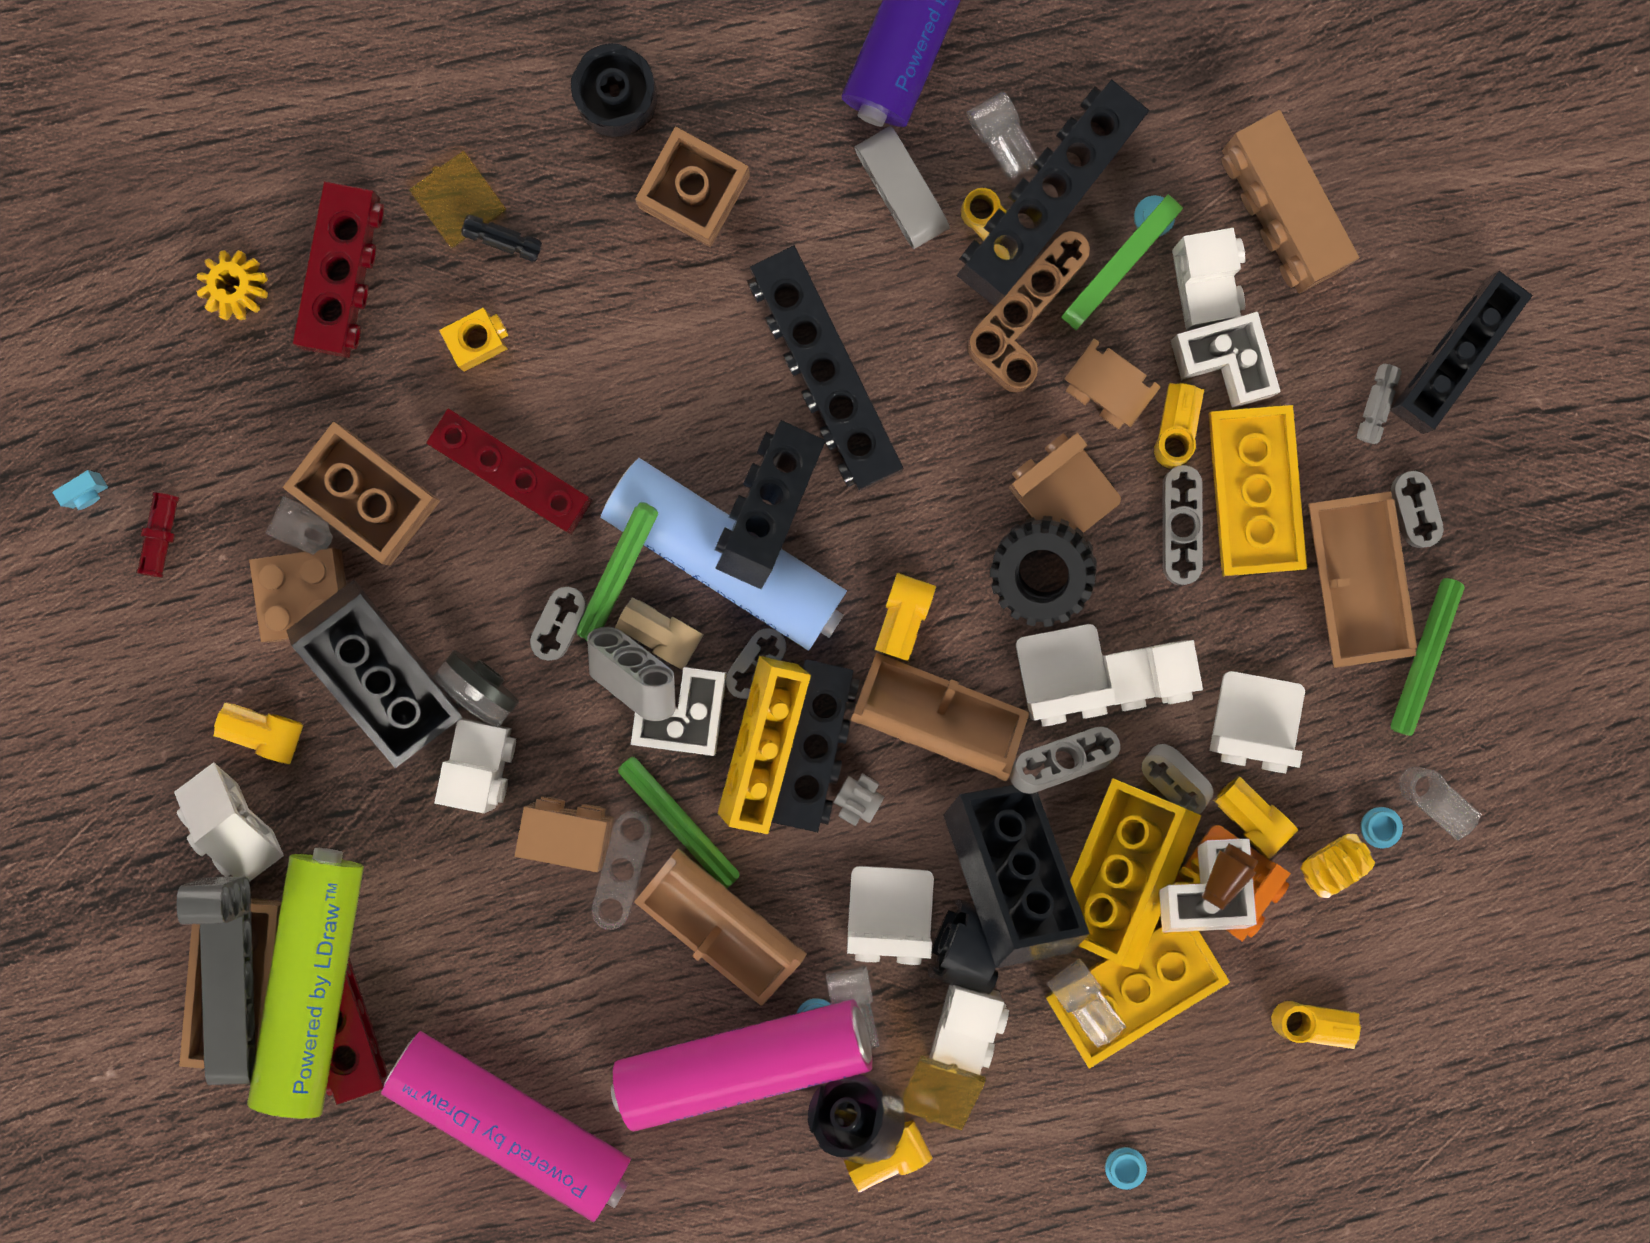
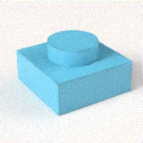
(81, 491)

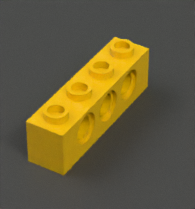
(763, 745)

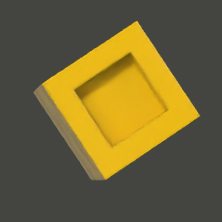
(456, 337)

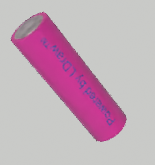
(741, 1065)
(507, 1127)

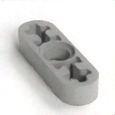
(1191, 556)
(1056, 774)

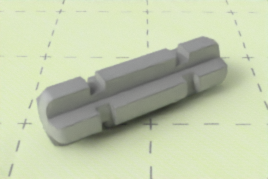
(1379, 403)

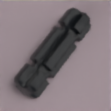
(501, 238)

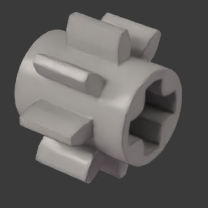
(858, 799)

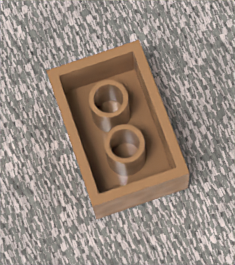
(361, 494)

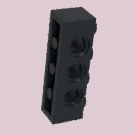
(1461, 352)
(754, 557)
(809, 812)

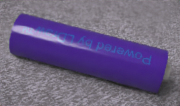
(897, 59)

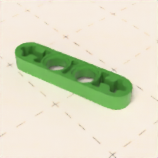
(1122, 262)

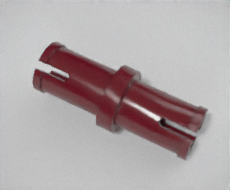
(157, 535)

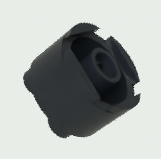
(591, 90)
(963, 951)
(857, 1119)

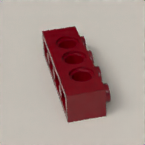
(336, 207)
(509, 471)
(357, 1032)

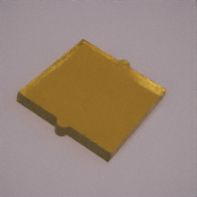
(453, 194)
(942, 1092)

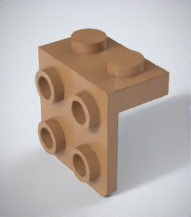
(1065, 485)

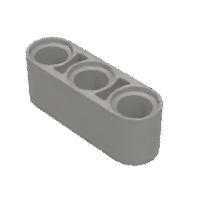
(902, 187)
(631, 673)

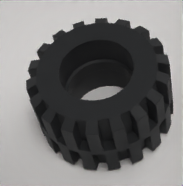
(1038, 605)

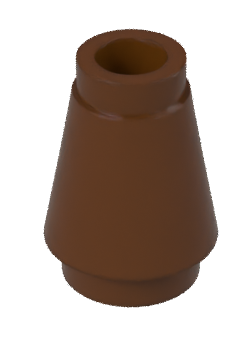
(1229, 876)

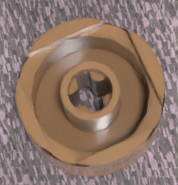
(1110, 384)

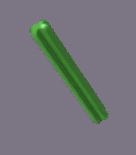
(618, 569)
(1427, 656)
(678, 822)

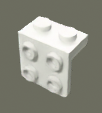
(1064, 674)
(1258, 721)
(890, 914)

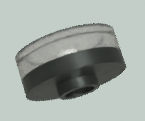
(476, 688)

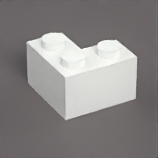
(1206, 279)
(1236, 349)
(1154, 671)
(695, 720)
(475, 767)
(225, 826)
(1186, 910)
(969, 1028)

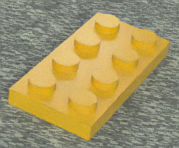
(1257, 490)
(1170, 979)

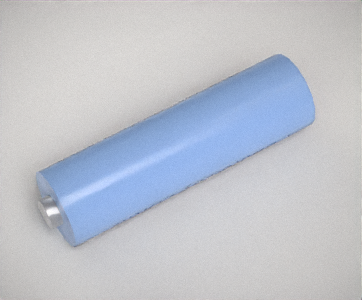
(686, 532)

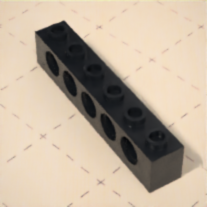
(1119, 117)
(788, 271)

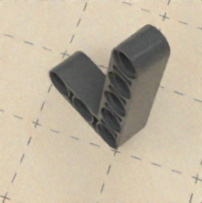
(224, 918)

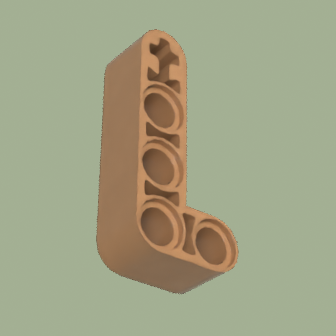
(1033, 305)

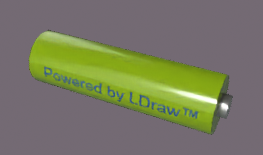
(305, 985)

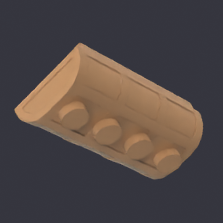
(1363, 579)
(940, 716)
(720, 927)

